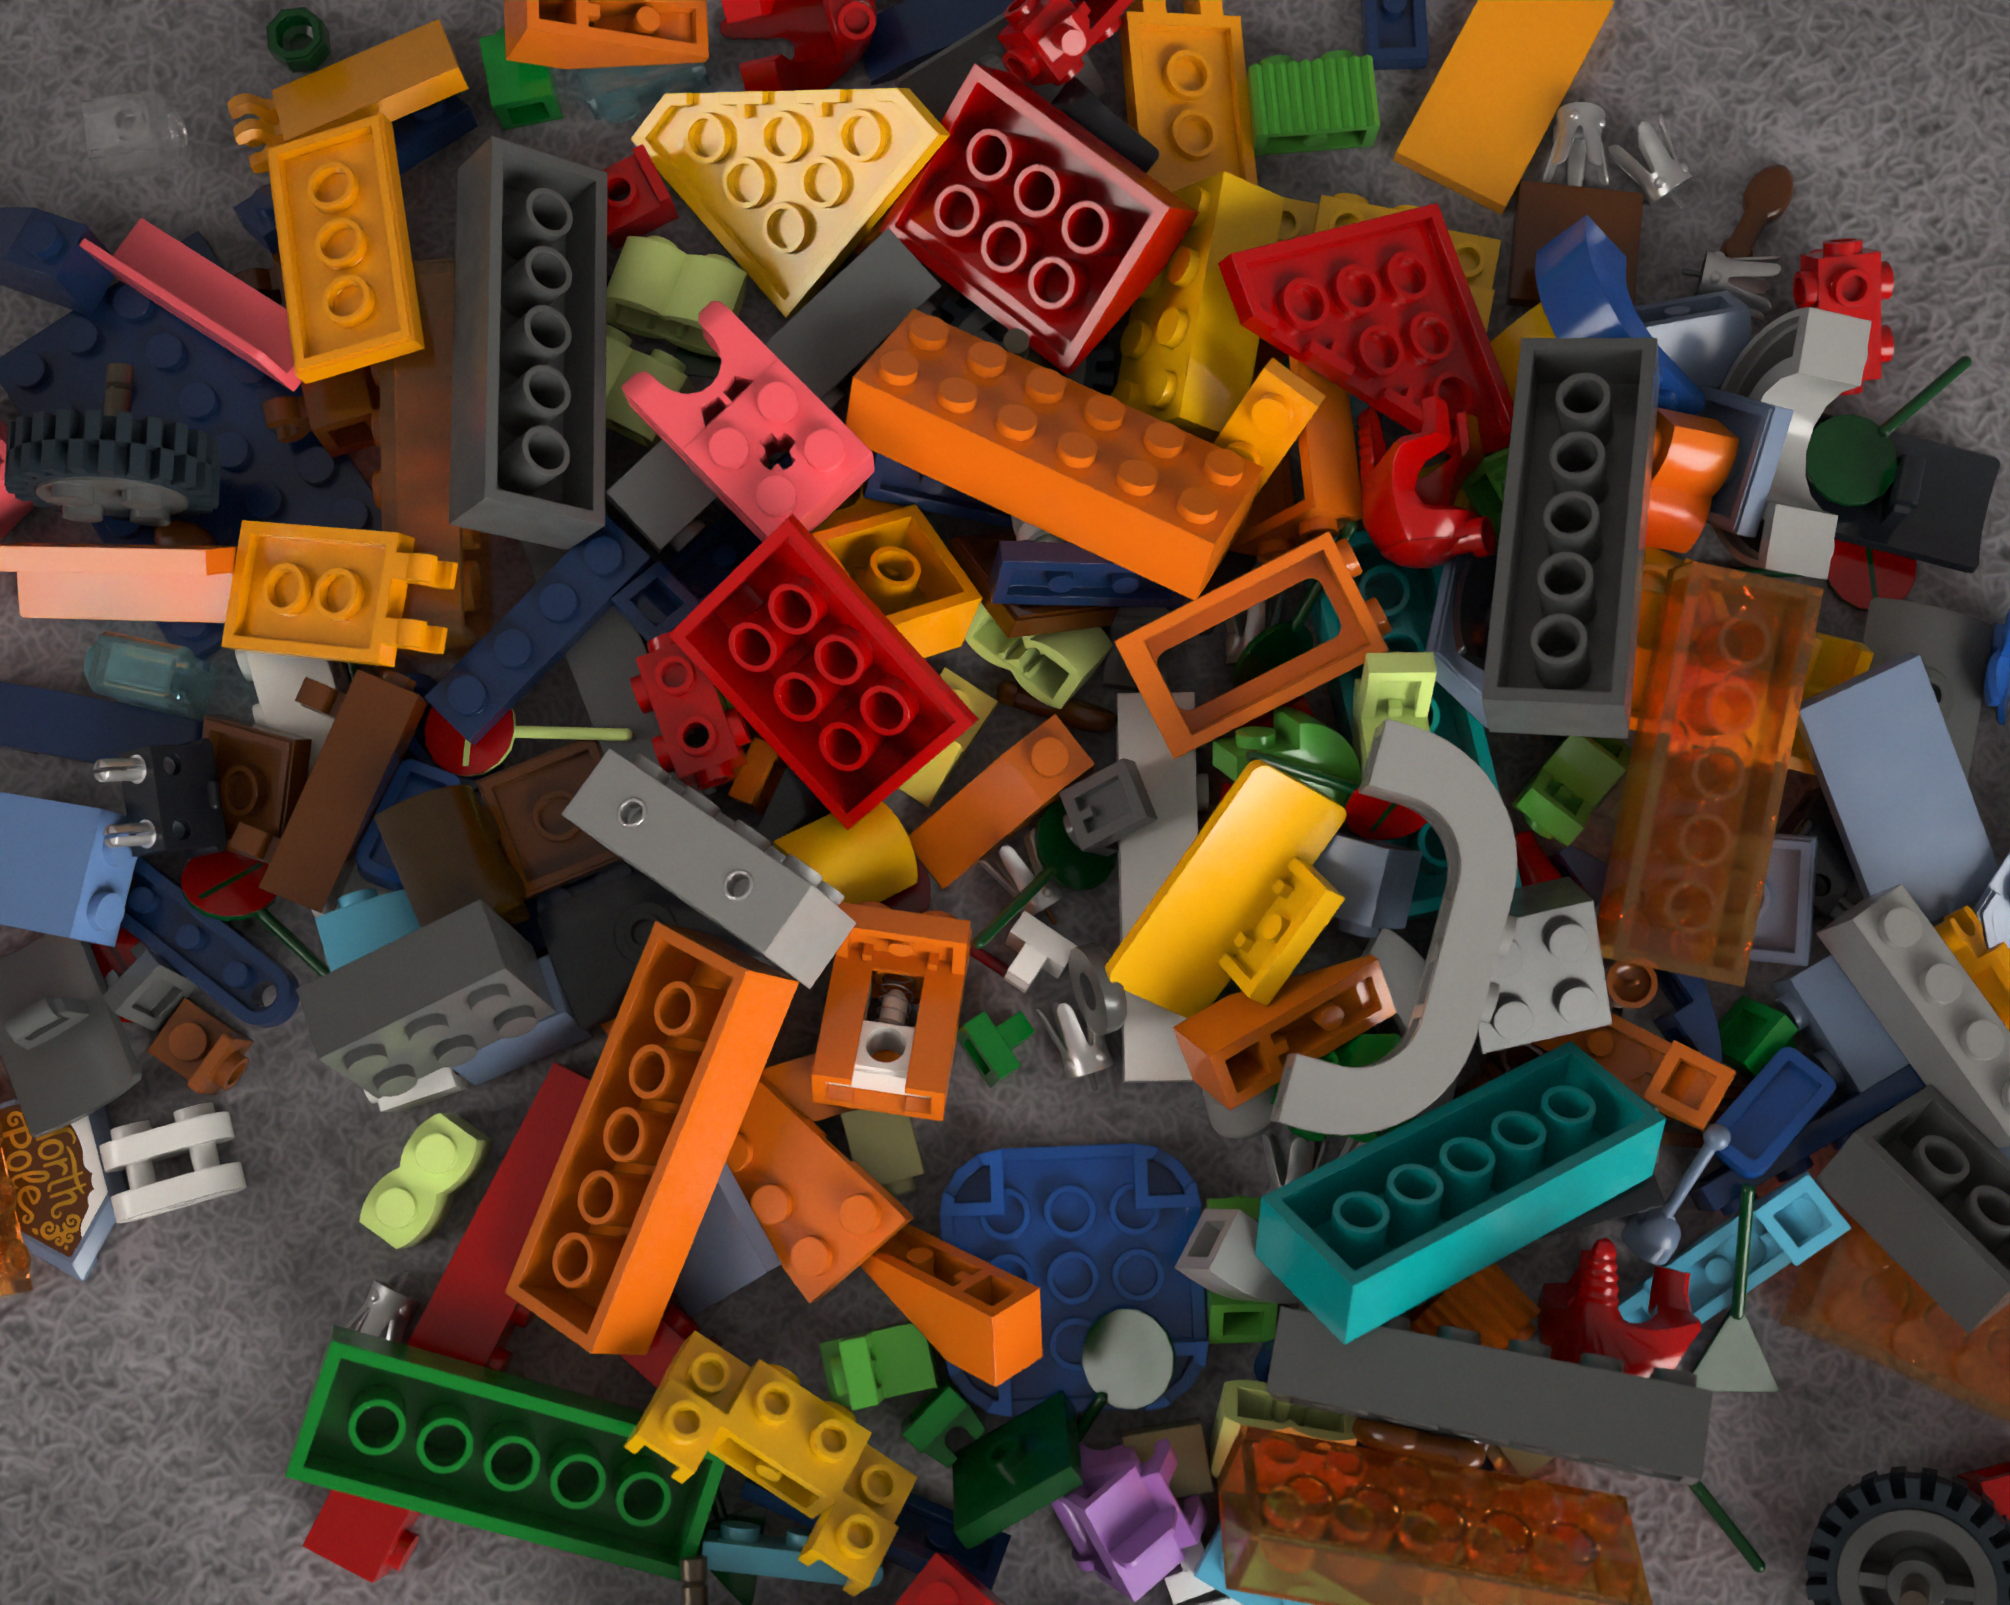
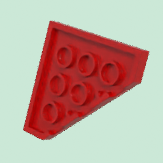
(1380, 317)

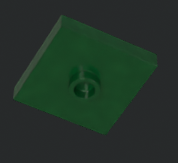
(1016, 1470)

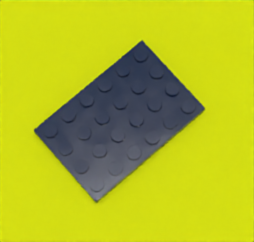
(209, 389)

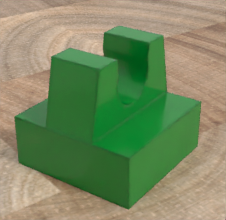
(1753, 1035)
(992, 1046)
(935, 1416)

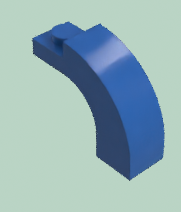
(1588, 297)

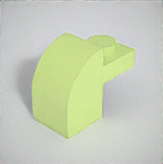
(1391, 688)

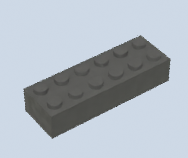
(529, 346)
(821, 347)
(1572, 538)
(1497, 1395)

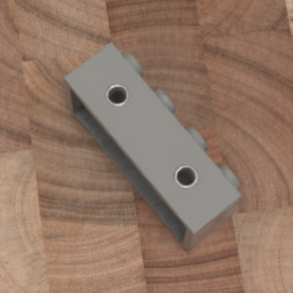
(713, 864)

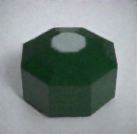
(298, 39)

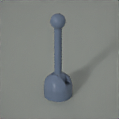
(1655, 1233)

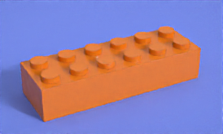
(1053, 452)
(650, 1140)

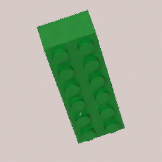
(496, 1455)

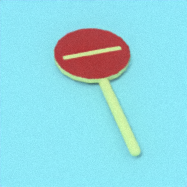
(464, 759)

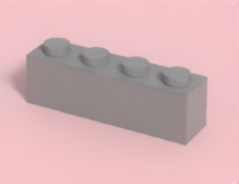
(1927, 1005)

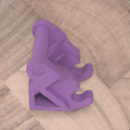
(1128, 1519)

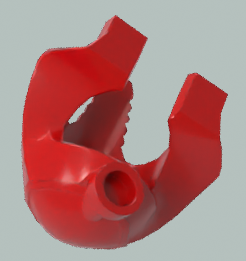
(824, 34)
(1414, 517)
(1586, 1318)

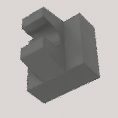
(147, 990)

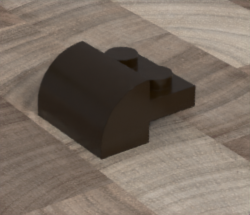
(451, 855)

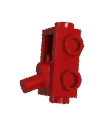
(1052, 36)
(1851, 283)
(683, 700)

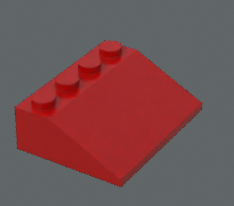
(1037, 218)
(822, 673)

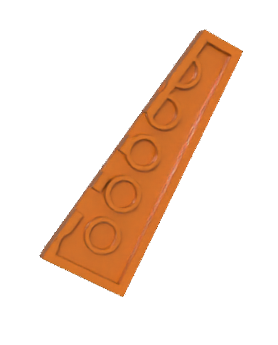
(807, 1195)

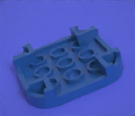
(1095, 1237)

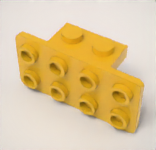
(1237, 899)

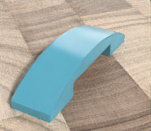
(1785, 1229)

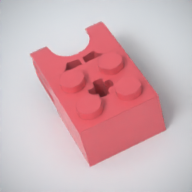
(747, 417)

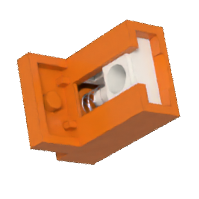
(903, 962)

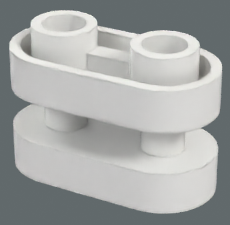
(138, 1146)

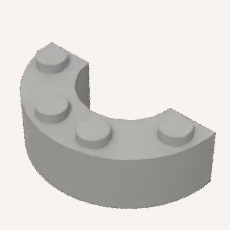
(1800, 366)

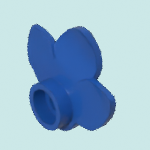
(1997, 671)

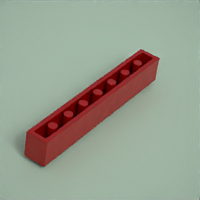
(466, 1315)

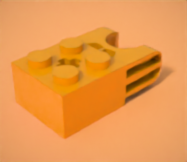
(902, 570)

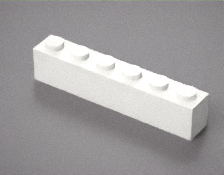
(1144, 864)

